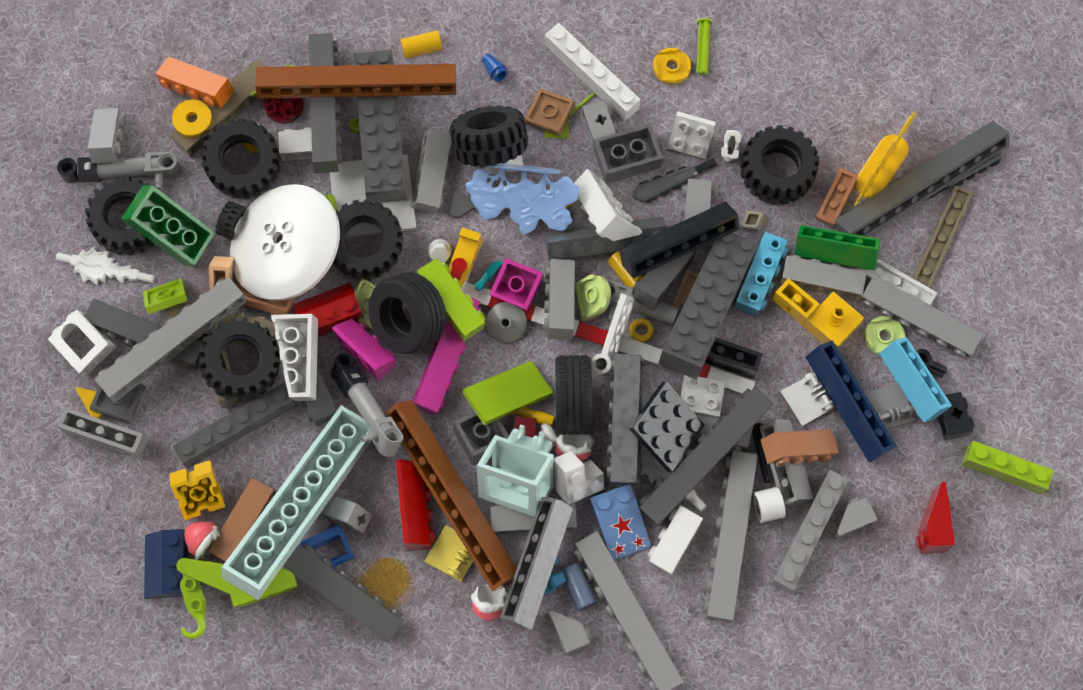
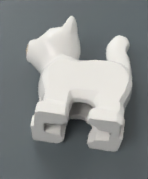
(731, 142)

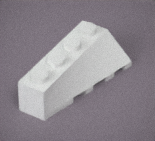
(604, 209)
(298, 351)

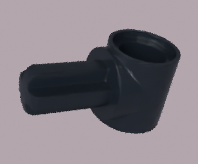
(933, 366)

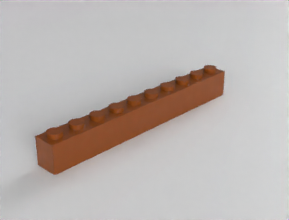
(355, 80)
(453, 496)

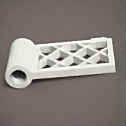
(602, 362)

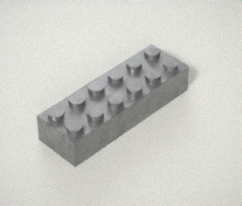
(626, 405)

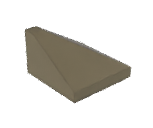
(754, 220)

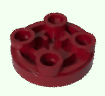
(283, 109)

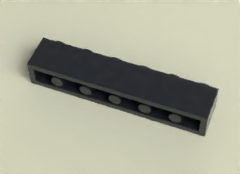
(679, 239)

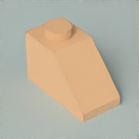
(220, 269)

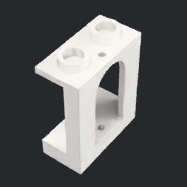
(95, 356)

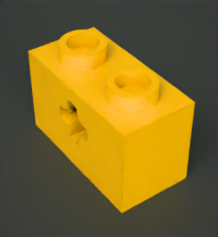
(795, 301)

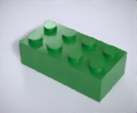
(168, 225)

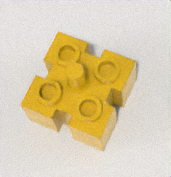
(197, 490)

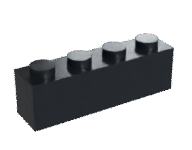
(734, 358)

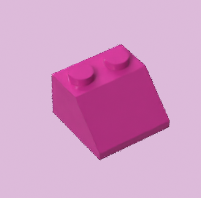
(517, 284)

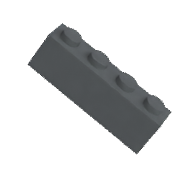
(659, 281)
(323, 408)

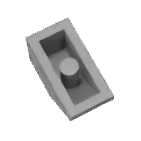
(856, 516)
(570, 633)

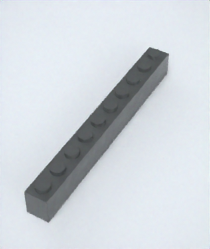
(924, 181)

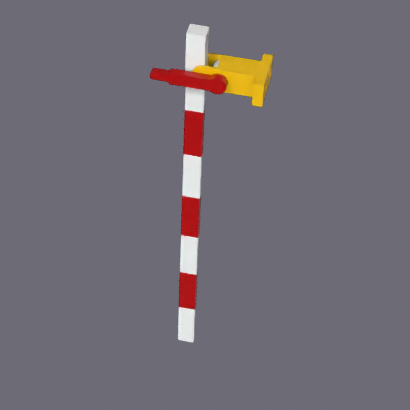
(462, 266)

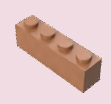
(799, 447)
(243, 516)

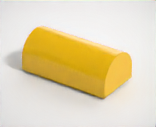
(421, 44)
(616, 264)

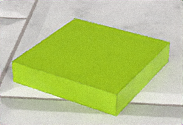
(164, 296)

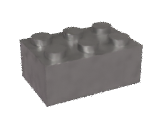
(627, 153)

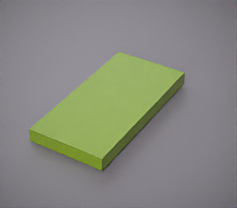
(507, 392)

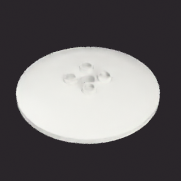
(302, 256)

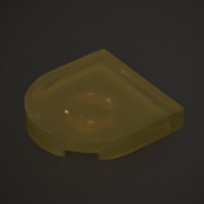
(387, 579)

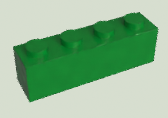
(837, 247)

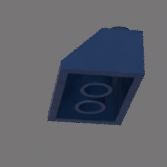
(161, 557)

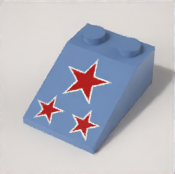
(620, 522)

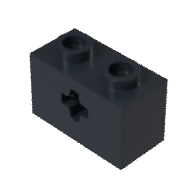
(952, 426)

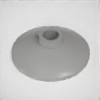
(516, 326)

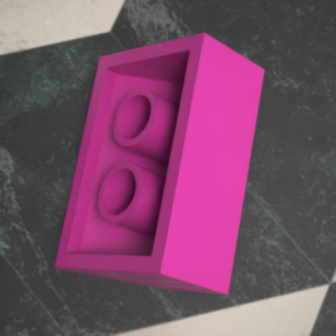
(364, 348)

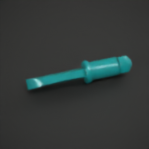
(488, 275)

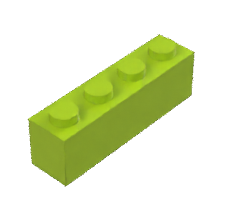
(457, 305)
(1007, 467)

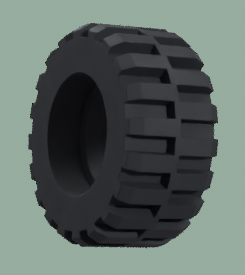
(233, 134)
(489, 136)
(779, 141)
(392, 239)

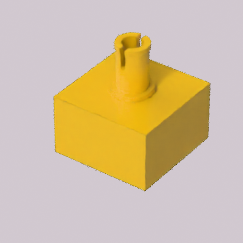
(833, 320)

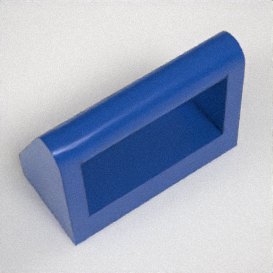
(328, 536)

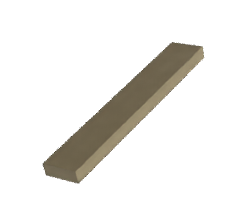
(942, 236)

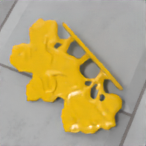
(883, 163)

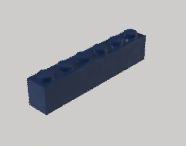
(850, 401)

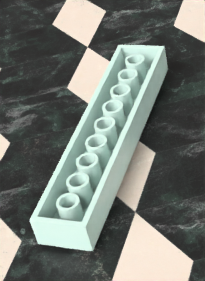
(297, 504)

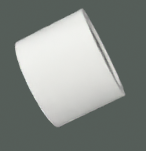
(770, 504)

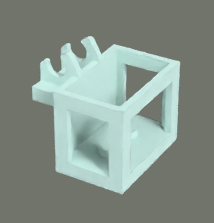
(518, 472)

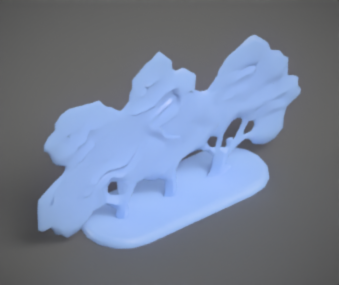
(525, 199)

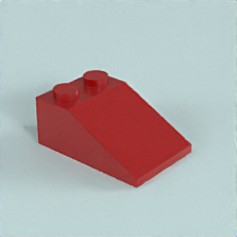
(936, 528)

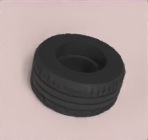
(424, 305)
(573, 394)

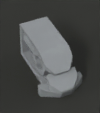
(346, 514)

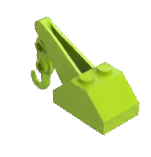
(210, 573)

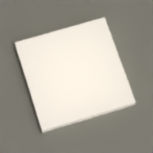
(350, 186)

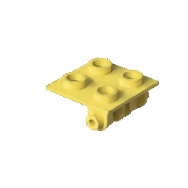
(450, 555)

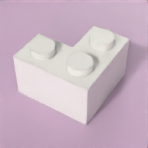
(576, 479)

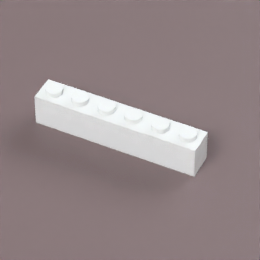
(592, 71)

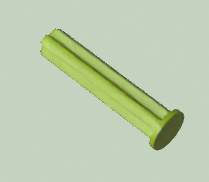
(703, 45)

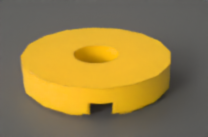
(668, 75)
(187, 109)

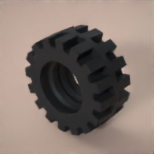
(228, 219)

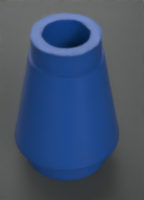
(495, 69)

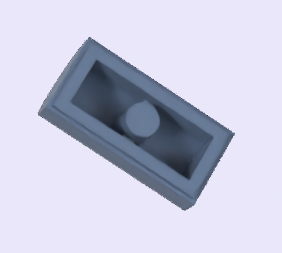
(578, 586)

